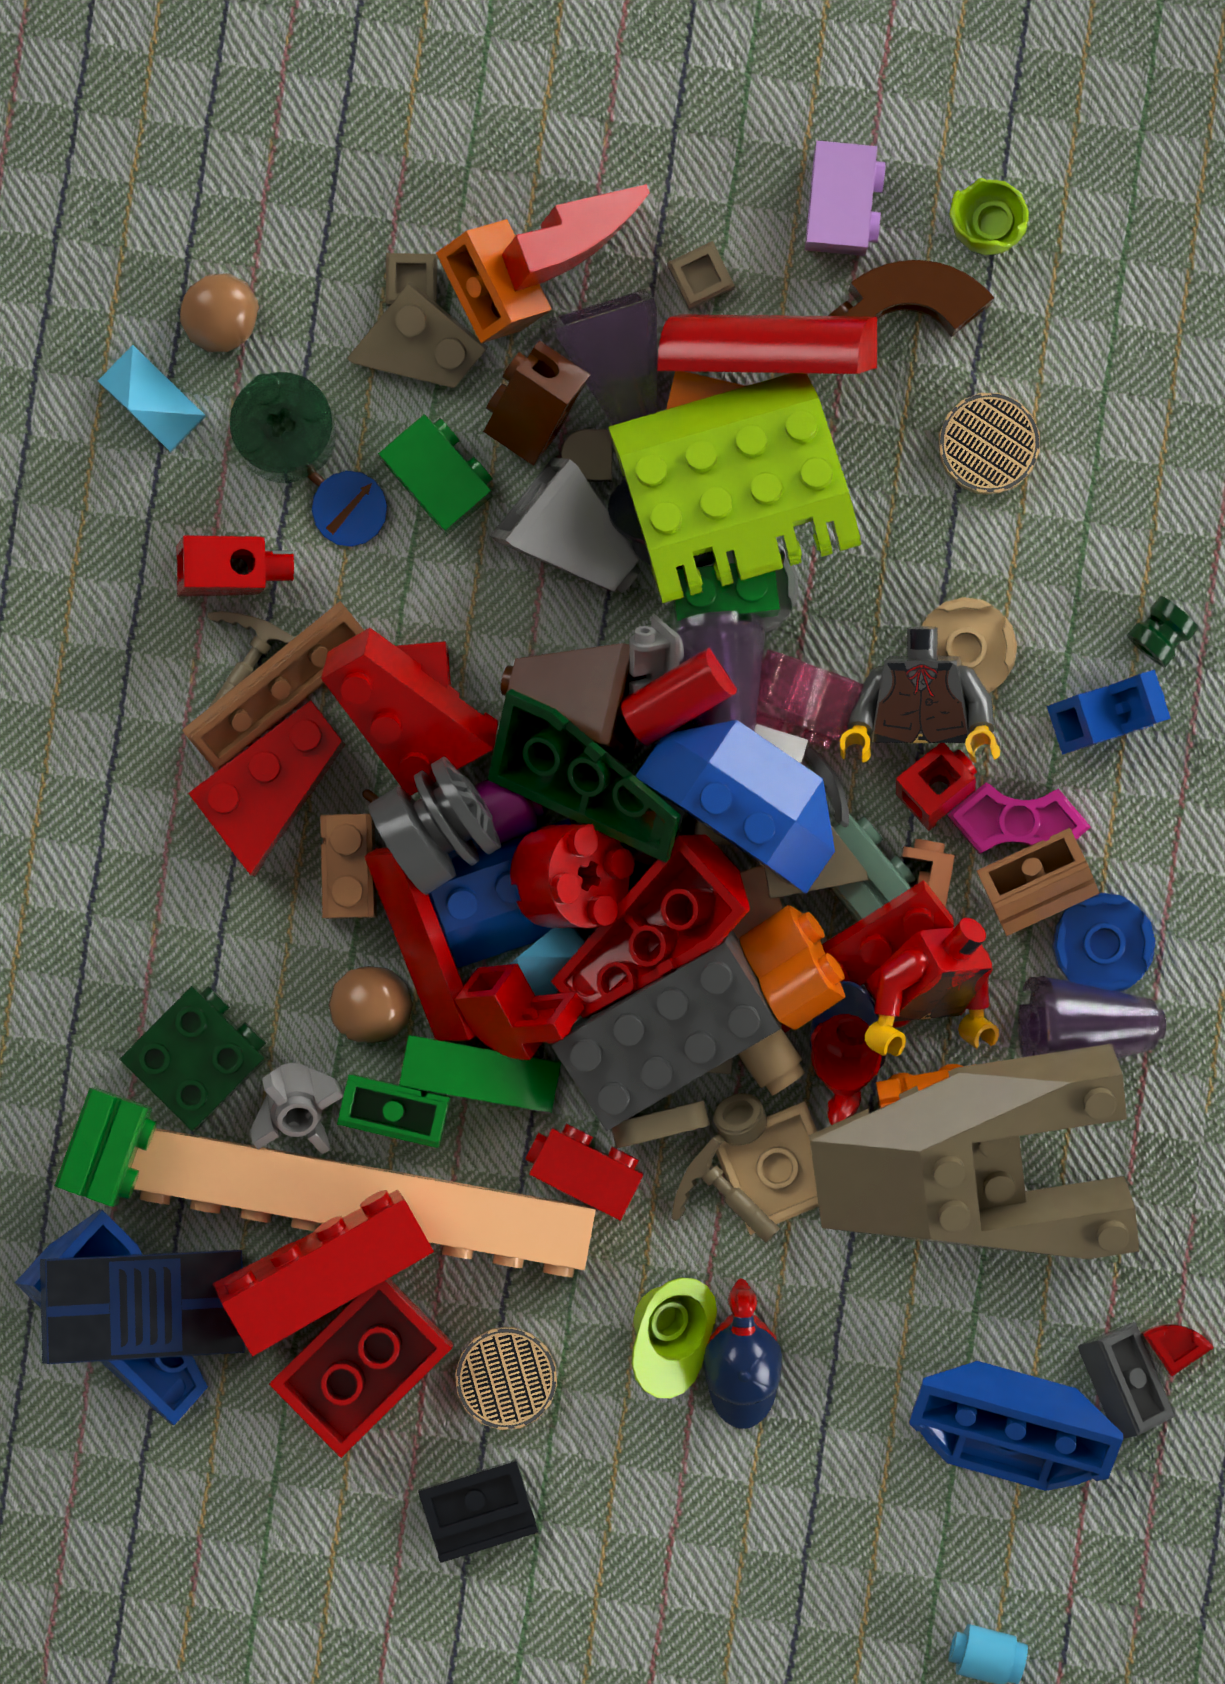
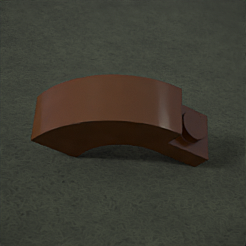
(919, 287)

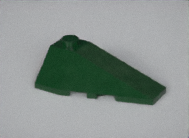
(566, 771)

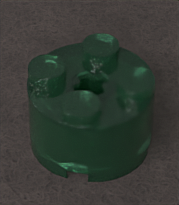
(269, 401)

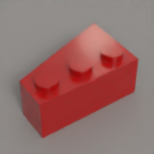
(404, 710)
(268, 784)

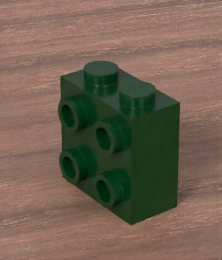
(195, 1056)

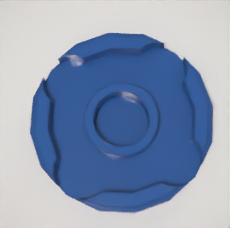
(1104, 942)

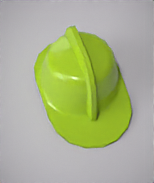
(672, 1336)

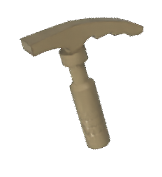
(260, 645)
(734, 1197)

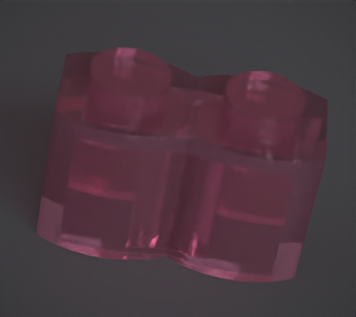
(805, 699)

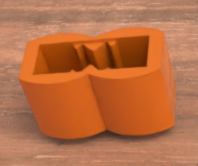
(793, 967)

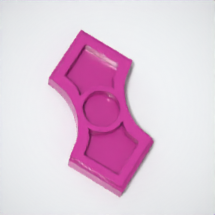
(995, 819)

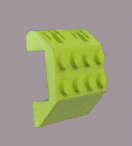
(733, 480)

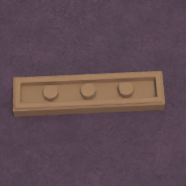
(270, 689)

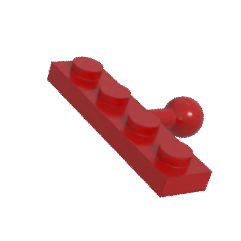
(880, 934)

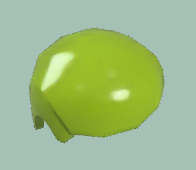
(989, 216)

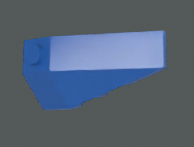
(164, 1383)

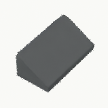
(1126, 1380)

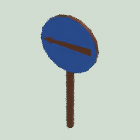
(348, 507)

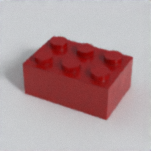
(361, 1365)

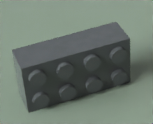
(667, 1033)

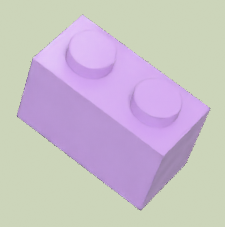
(842, 198)

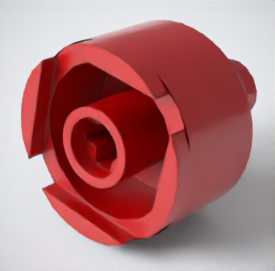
(571, 876)

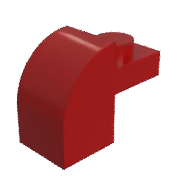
(510, 1016)

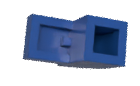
(1108, 712)

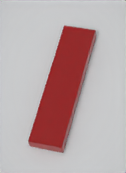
(421, 946)

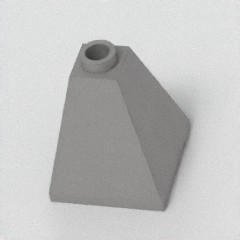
(569, 529)

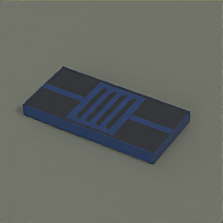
(136, 1306)

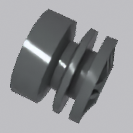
(428, 829)

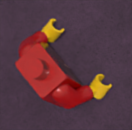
(933, 977)

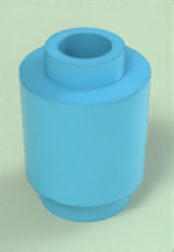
(988, 1655)

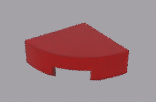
(1176, 1345)

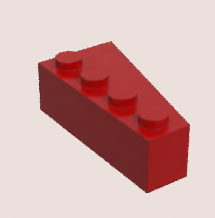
(322, 1270)

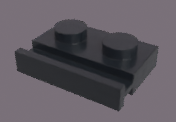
(478, 1510)

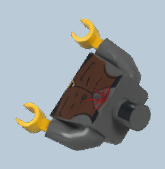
(922, 701)

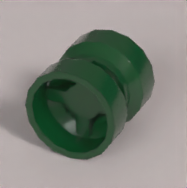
(1162, 631)

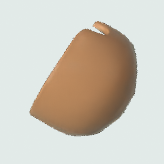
(219, 312)
(370, 1004)

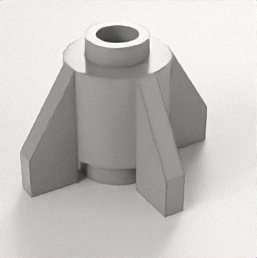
(295, 1105)

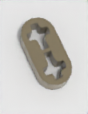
(661, 1124)

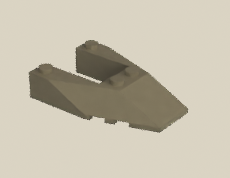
(951, 1160)

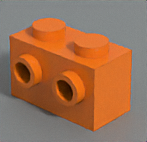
(484, 286)

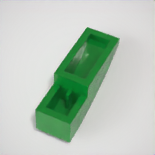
(479, 1074)

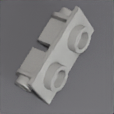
(653, 652)

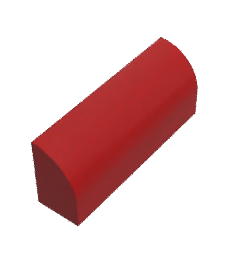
(768, 344)

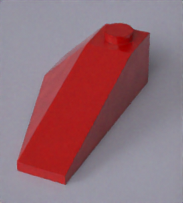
(659, 925)

